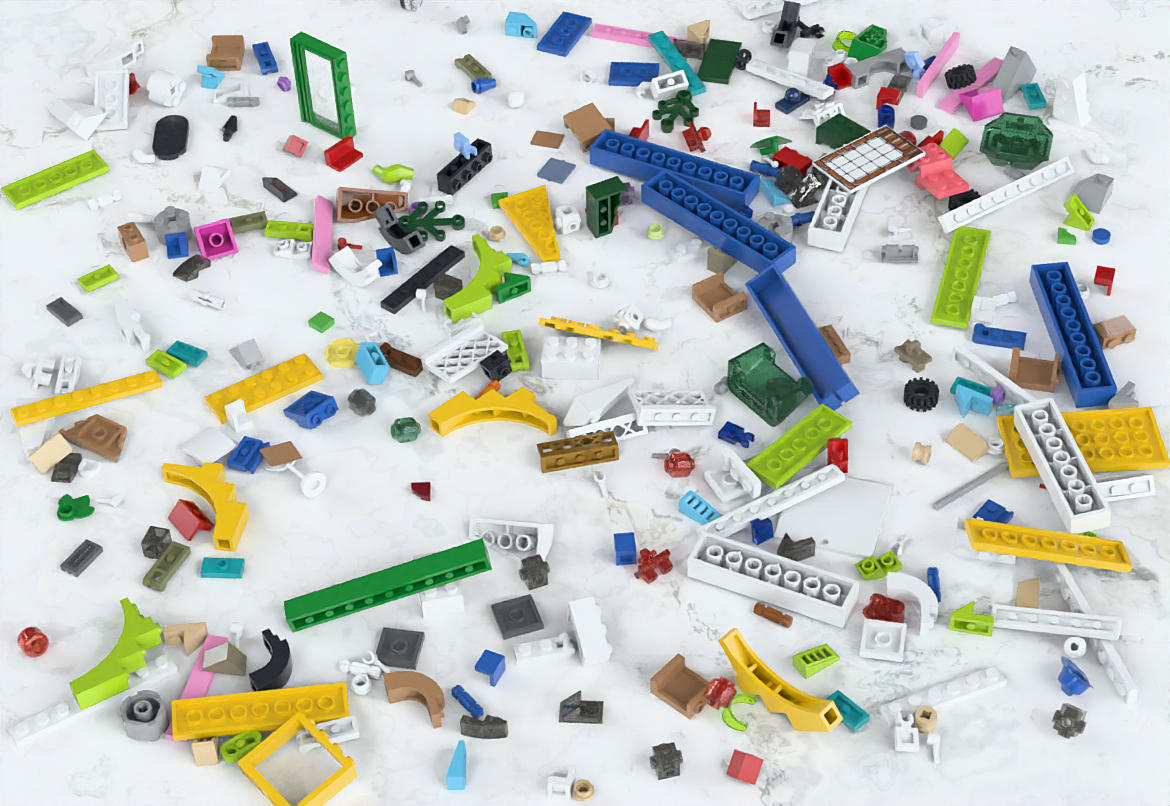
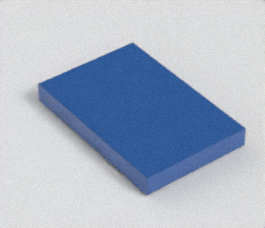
(632, 73)

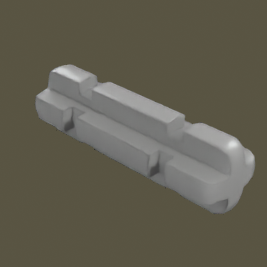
(243, 101)
(1013, 173)

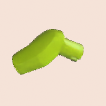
(393, 173)

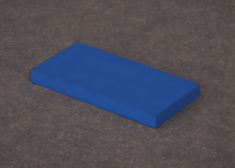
(564, 34)

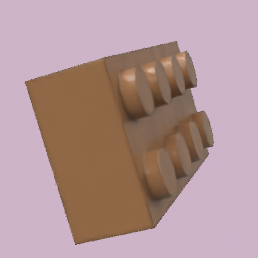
(836, 344)

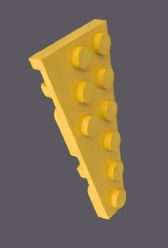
(533, 220)
(596, 331)

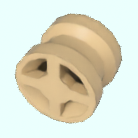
(921, 453)
(921, 723)

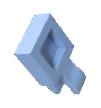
(916, 63)
(462, 145)

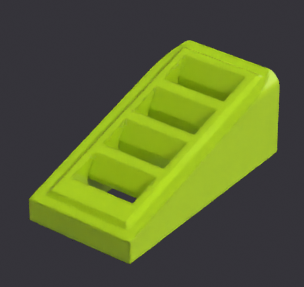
(808, 670)

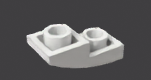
(291, 250)

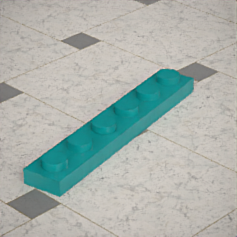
(676, 61)

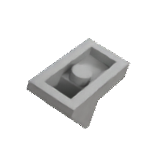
(1124, 398)

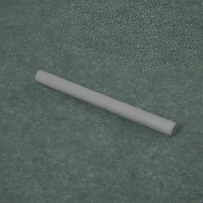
(970, 486)

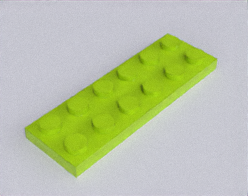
(55, 179)
(798, 446)

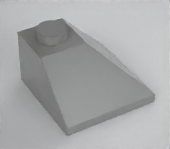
(1094, 191)

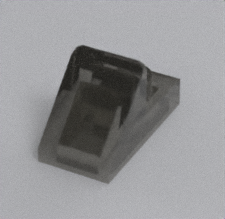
(690, 49)
(804, 193)
(796, 551)
(580, 711)

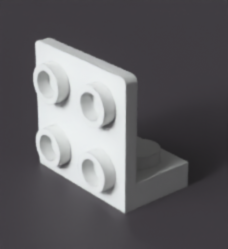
(822, 112)

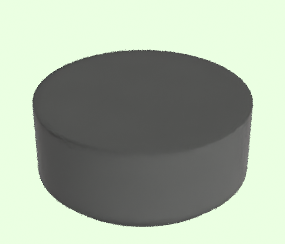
(918, 122)

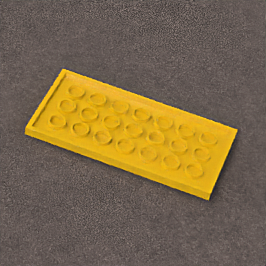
(1106, 439)

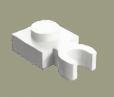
(904, 736)

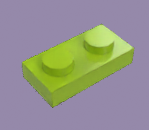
(98, 278)
(165, 364)

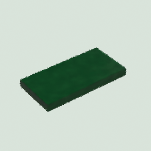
(719, 61)

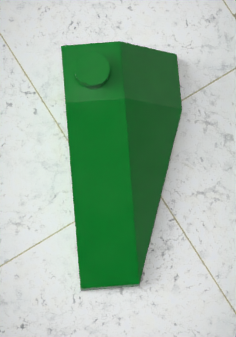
(868, 43)

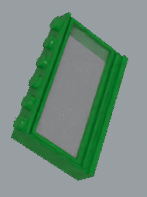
(323, 85)

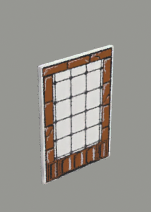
(868, 159)

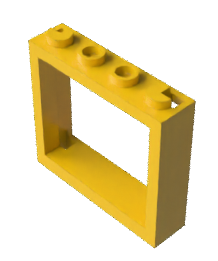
(321, 794)

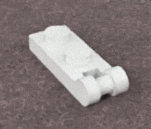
(68, 374)
(741, 472)
(544, 649)
(337, 730)

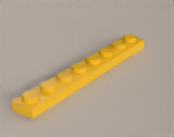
(85, 398)

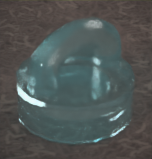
(1004, 407)

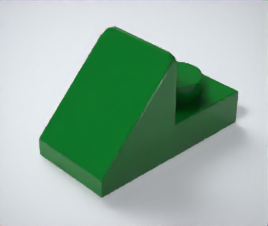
(514, 286)

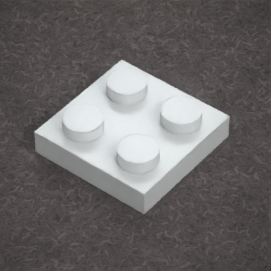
(883, 640)

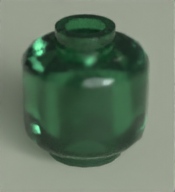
(405, 429)

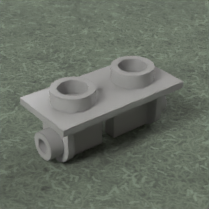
(907, 254)

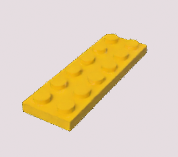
(266, 386)

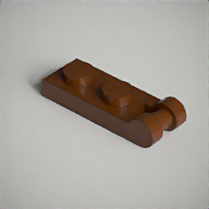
(401, 361)

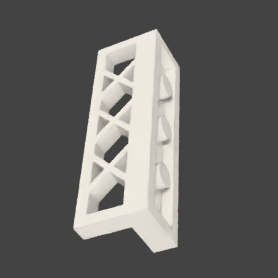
(611, 423)
(1127, 486)

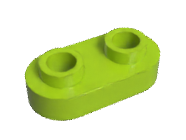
(240, 745)

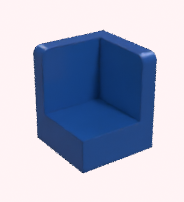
(177, 245)
(388, 260)
(625, 548)
(492, 665)

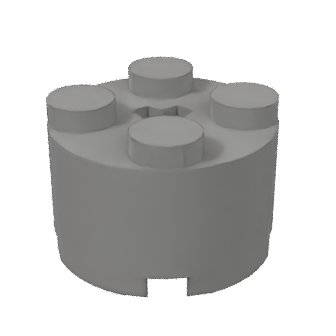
(172, 221)
(778, 224)
(144, 716)

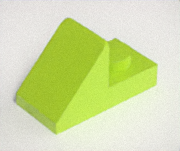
(1078, 215)
(966, 621)

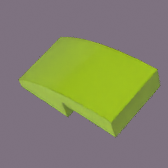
(877, 568)

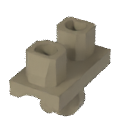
(912, 353)

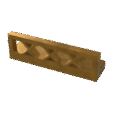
(578, 454)

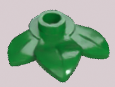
(74, 508)

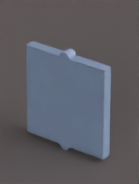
(556, 170)

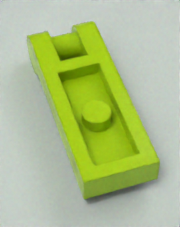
(289, 230)
(516, 350)

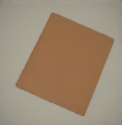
(547, 139)
(280, 453)

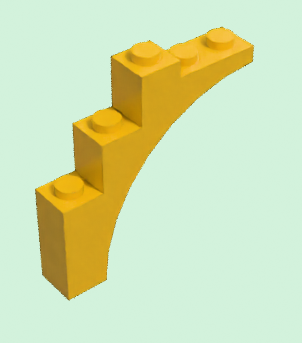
(491, 406)
(221, 495)
(755, 677)

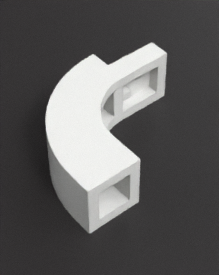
(354, 270)
(917, 595)

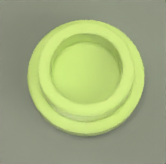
(655, 231)

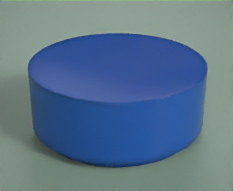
(1101, 236)

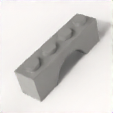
(890, 62)

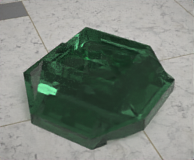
(1016, 141)

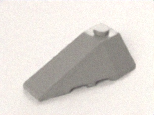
(1014, 71)

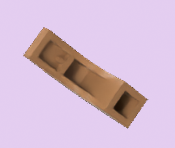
(416, 687)

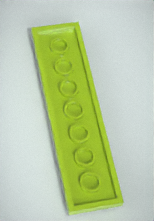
(961, 277)

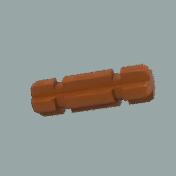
(773, 615)

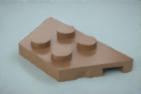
(98, 436)

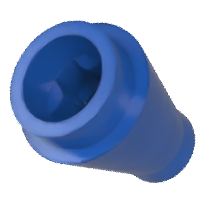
(481, 85)

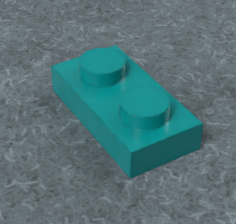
(1033, 96)
(852, 714)

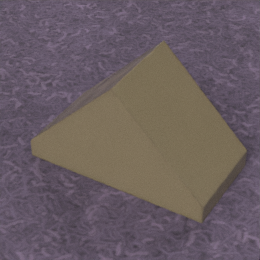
(719, 261)
(225, 660)

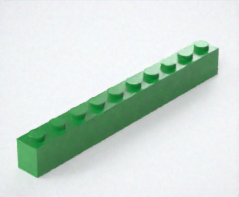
(387, 585)

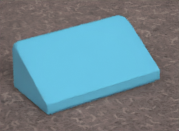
(772, 192)

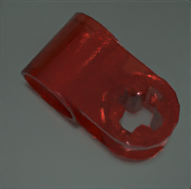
(885, 609)

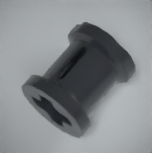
(740, 59)

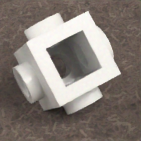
(567, 218)
(628, 319)

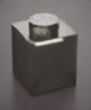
(447, 286)
(156, 542)

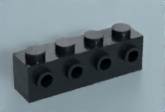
(462, 170)

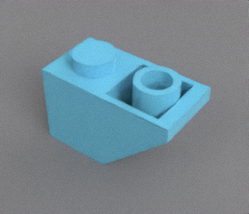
(520, 25)

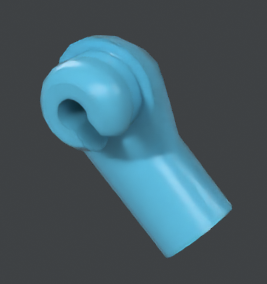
(521, 258)

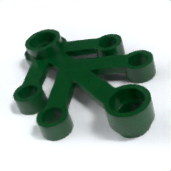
(682, 98)
(428, 222)

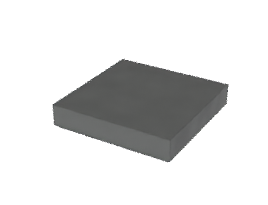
(517, 616)
(400, 648)

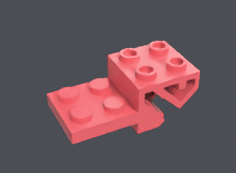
(937, 173)

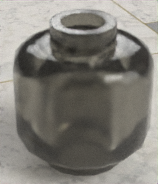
(361, 402)

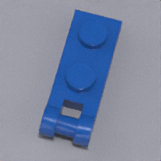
(265, 58)
(998, 337)

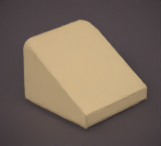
(463, 105)

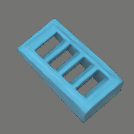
(690, 501)
(457, 770)

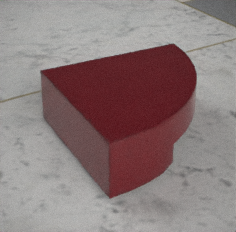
(422, 490)

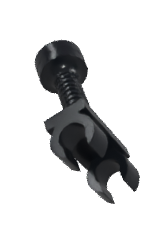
(808, 32)

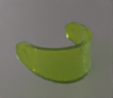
(842, 35)
(729, 718)

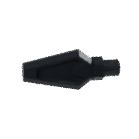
(229, 128)

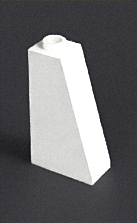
(35, 433)

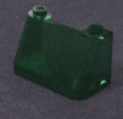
(765, 386)

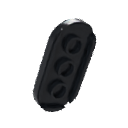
(170, 137)

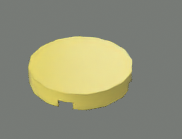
(341, 353)

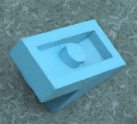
(210, 77)
(971, 400)

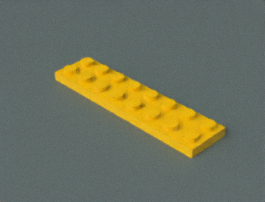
(1047, 545)
(256, 710)

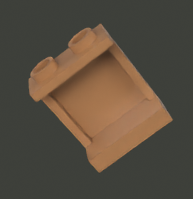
(226, 52)
(586, 125)
(718, 298)
(1034, 373)
(680, 687)

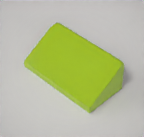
(954, 143)

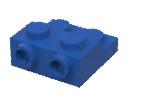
(312, 409)

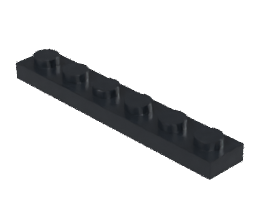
(422, 279)

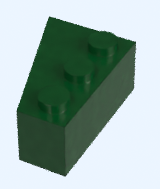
(839, 131)
(602, 204)

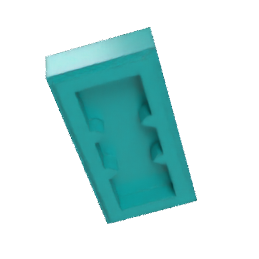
(187, 353)
(971, 385)
(222, 567)

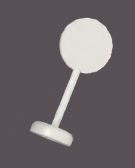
(311, 484)

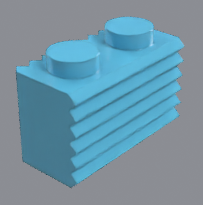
(372, 363)

